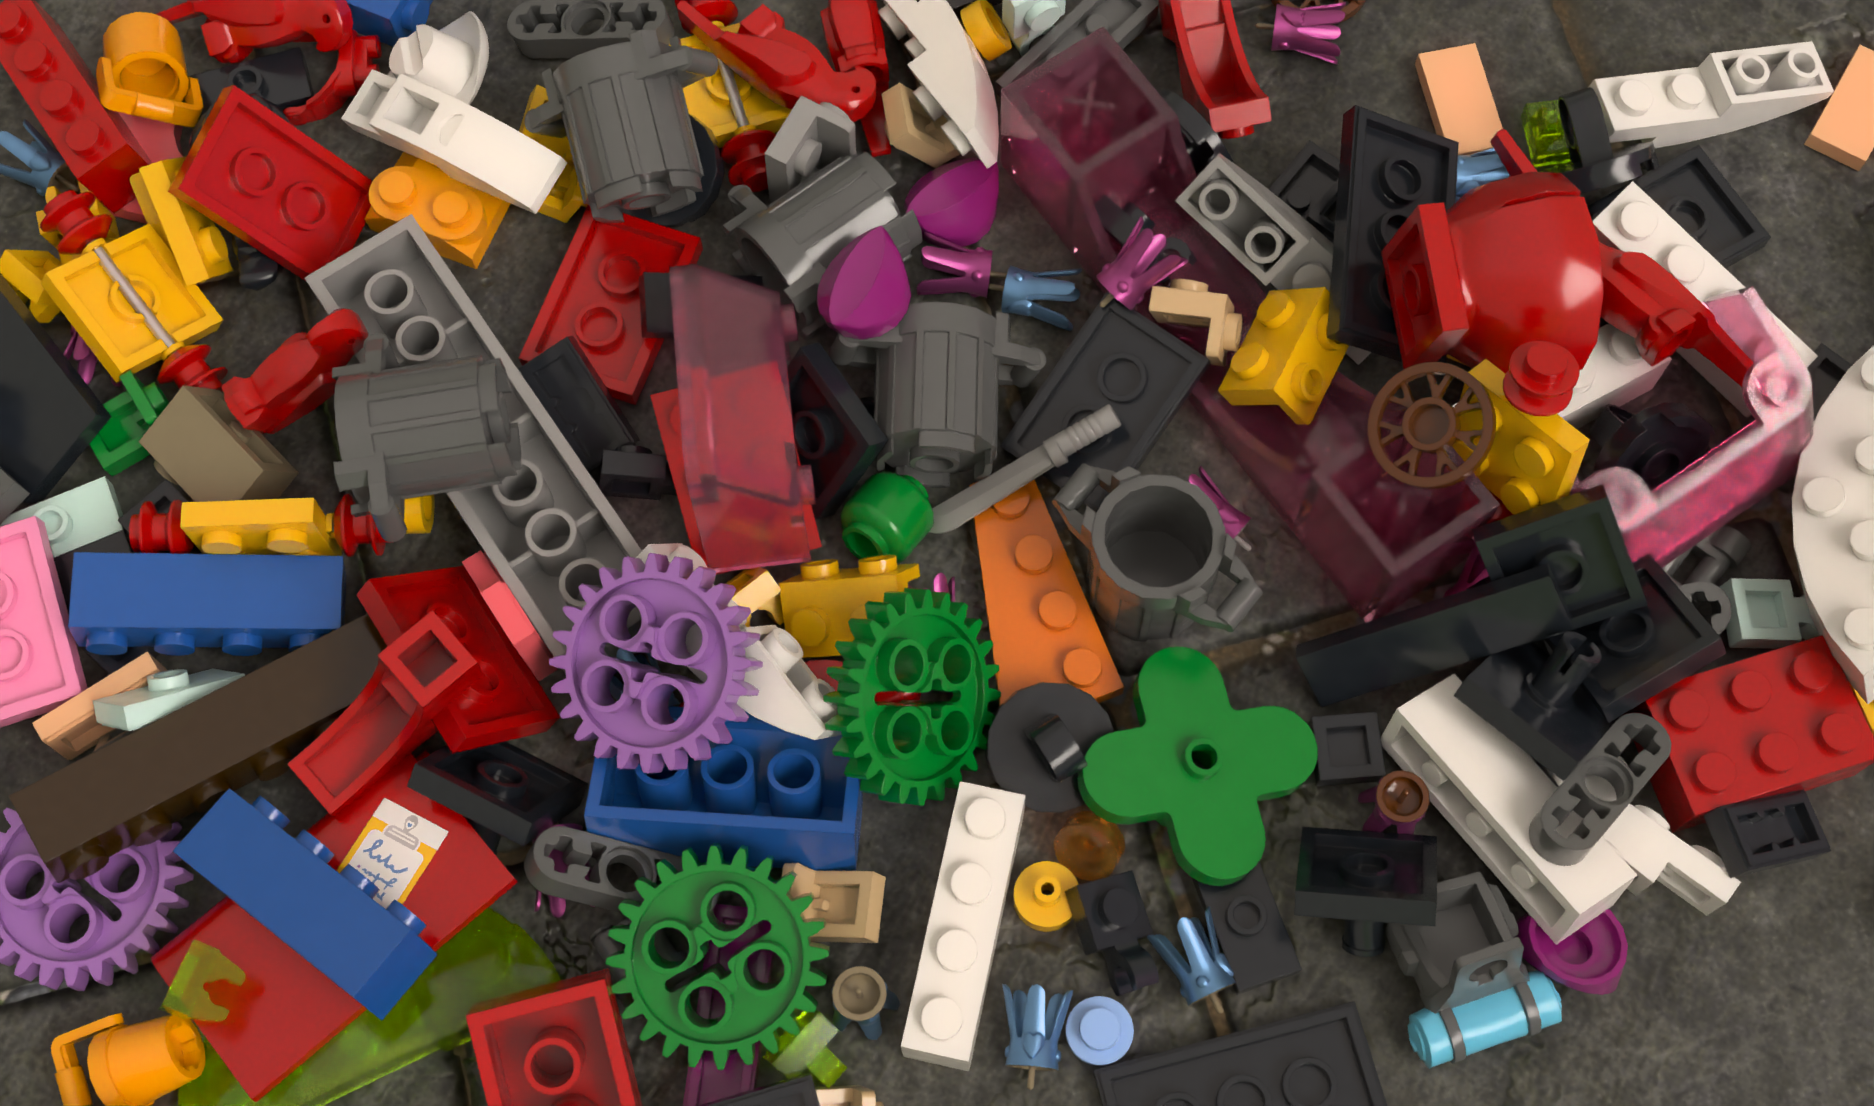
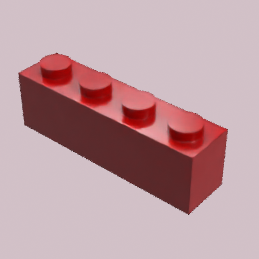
(67, 103)

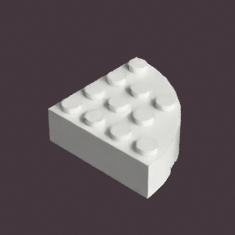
(1837, 524)

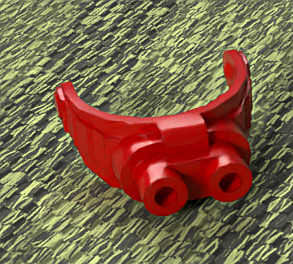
(351, 71)

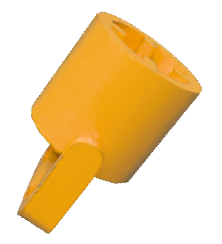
(147, 71)

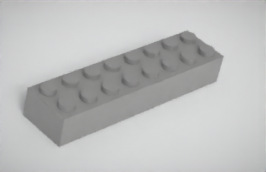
(550, 520)

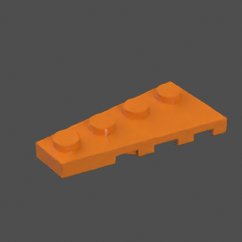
(1036, 603)

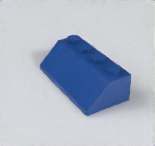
(758, 792)

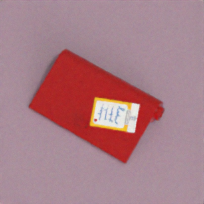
(287, 1006)

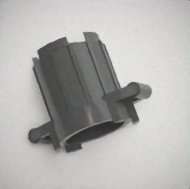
(628, 123)
(810, 225)
(940, 387)
(419, 431)
(1155, 553)

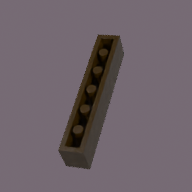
(195, 754)

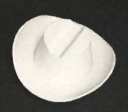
(445, 58)

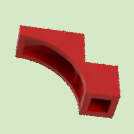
(1214, 66)
(389, 716)

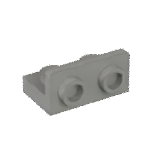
(806, 144)

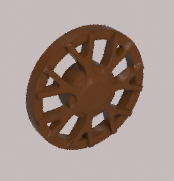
(1431, 425)

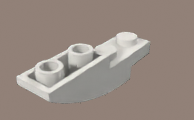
(949, 74)
(1716, 98)
(455, 138)
(788, 689)
(1660, 855)

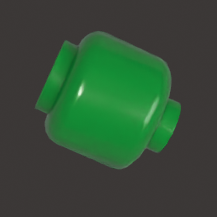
(887, 516)

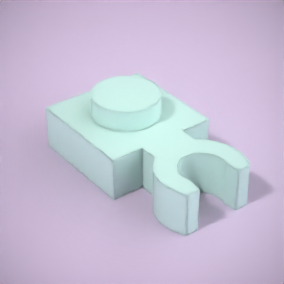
(1030, 19)
(1766, 614)

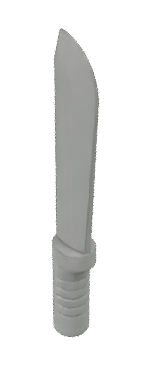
(1018, 473)

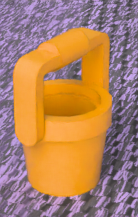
(128, 1061)

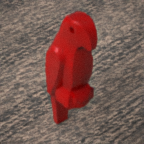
(241, 25)
(857, 38)
(782, 62)
(1663, 313)
(296, 374)

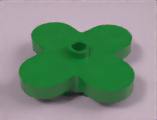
(1210, 810)

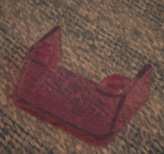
(739, 419)
(1740, 468)

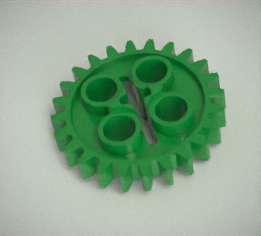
(912, 746)
(751, 1006)

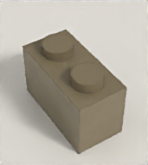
(211, 453)

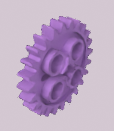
(670, 603)
(38, 928)

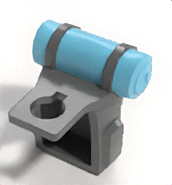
(1471, 975)

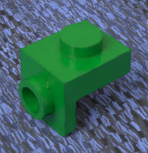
(132, 415)

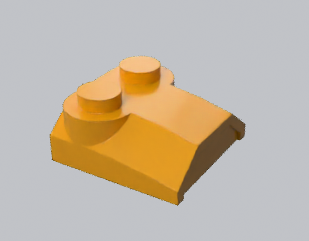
(451, 214)

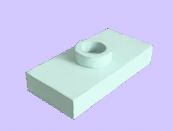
(76, 516)
(163, 695)

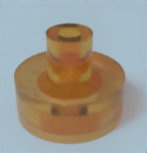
(1089, 846)

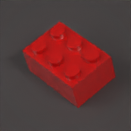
(1757, 731)
(554, 1046)

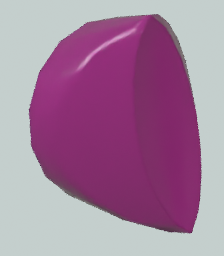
(956, 201)
(865, 287)
(1585, 960)

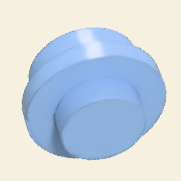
(1099, 1031)

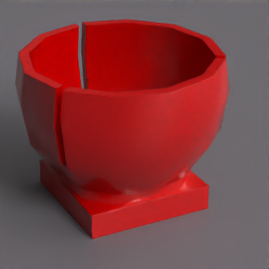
(1497, 273)

